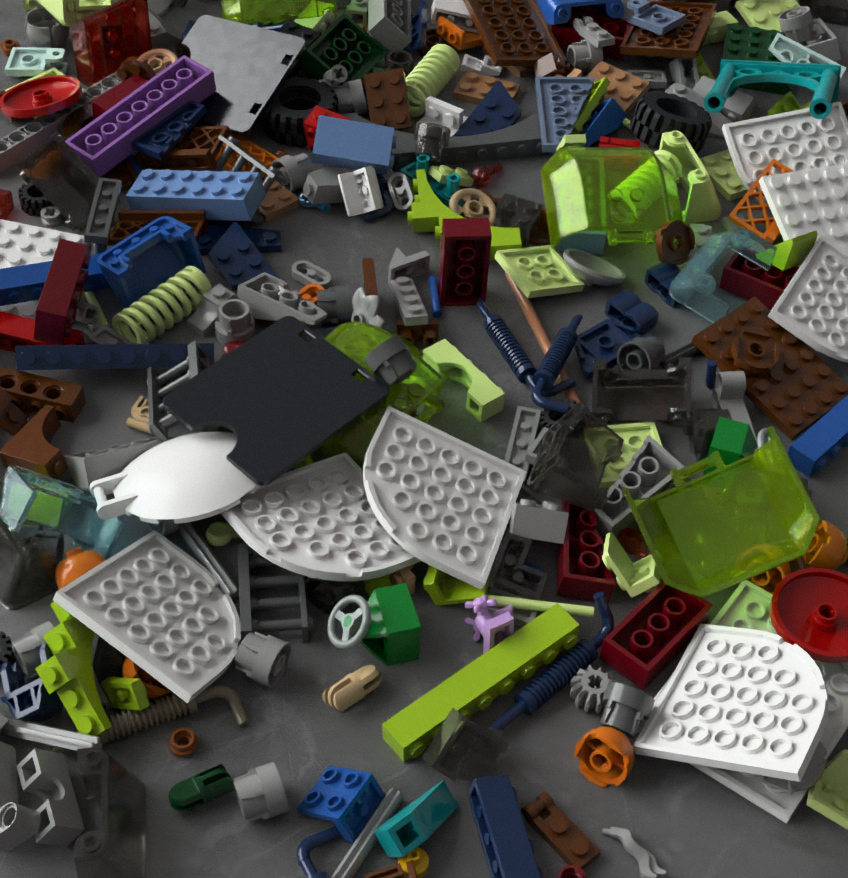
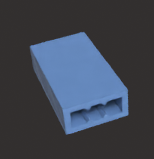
(353, 144)

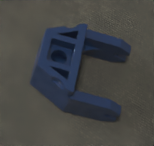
(32, 700)

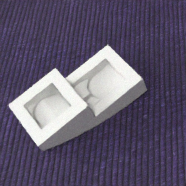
(480, 67)

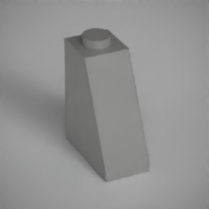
(323, 185)

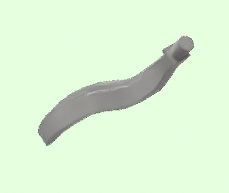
(646, 860)

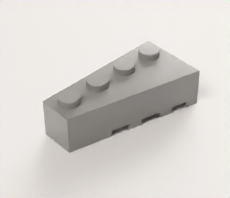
(644, 479)

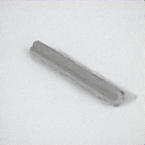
(208, 559)
(50, 735)
(367, 838)

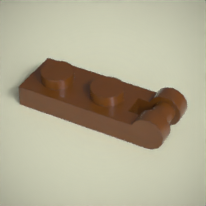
(560, 832)

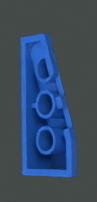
(603, 120)

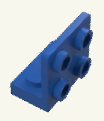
(345, 798)

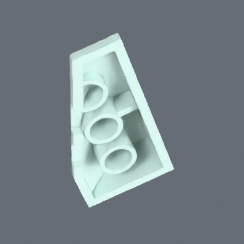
(790, 51)

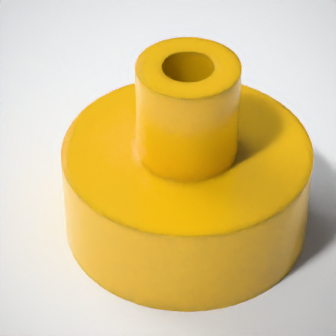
(419, 859)

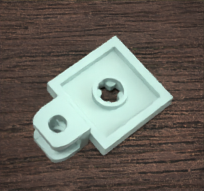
(34, 61)

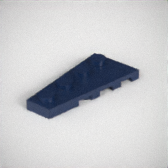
(167, 133)
(264, 240)

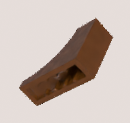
(33, 448)

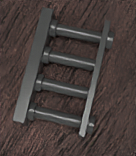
(272, 172)
(102, 213)
(157, 389)
(251, 604)

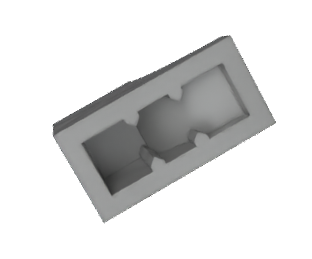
(684, 71)
(204, 318)

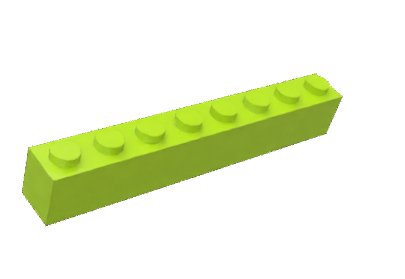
(481, 681)

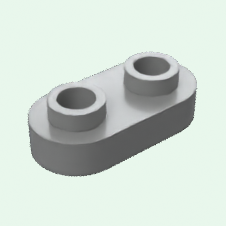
(401, 194)
(309, 273)

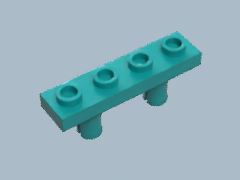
(441, 190)

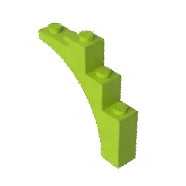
(428, 214)
(72, 673)

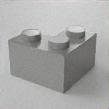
(538, 521)

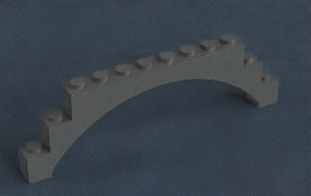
(511, 142)

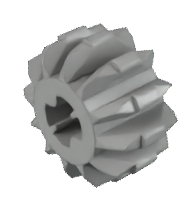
(589, 688)

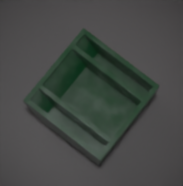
(753, 45)

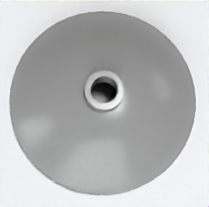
(593, 268)

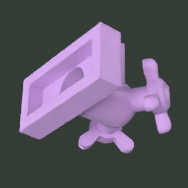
(493, 626)

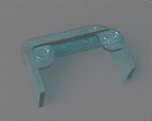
(695, 286)
(59, 507)

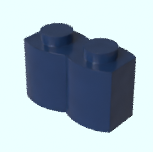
(659, 279)
(630, 311)

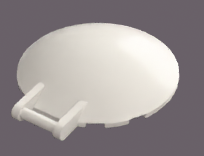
(176, 481)

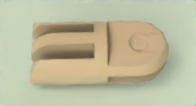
(352, 687)

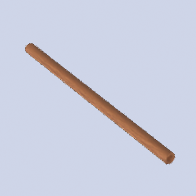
(539, 333)

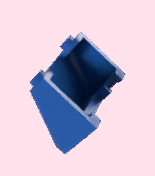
(560, 10)
(149, 258)

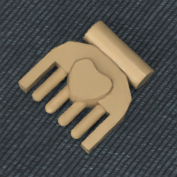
(140, 415)

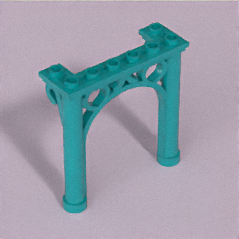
(821, 78)

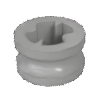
(50, 216)

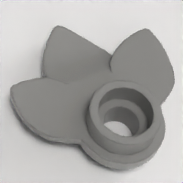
(366, 308)

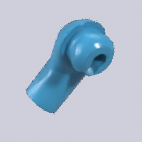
(304, 201)

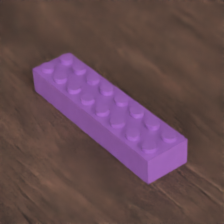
(109, 136)

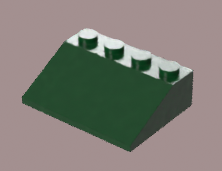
(342, 45)

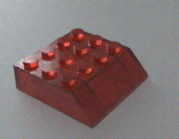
(110, 38)

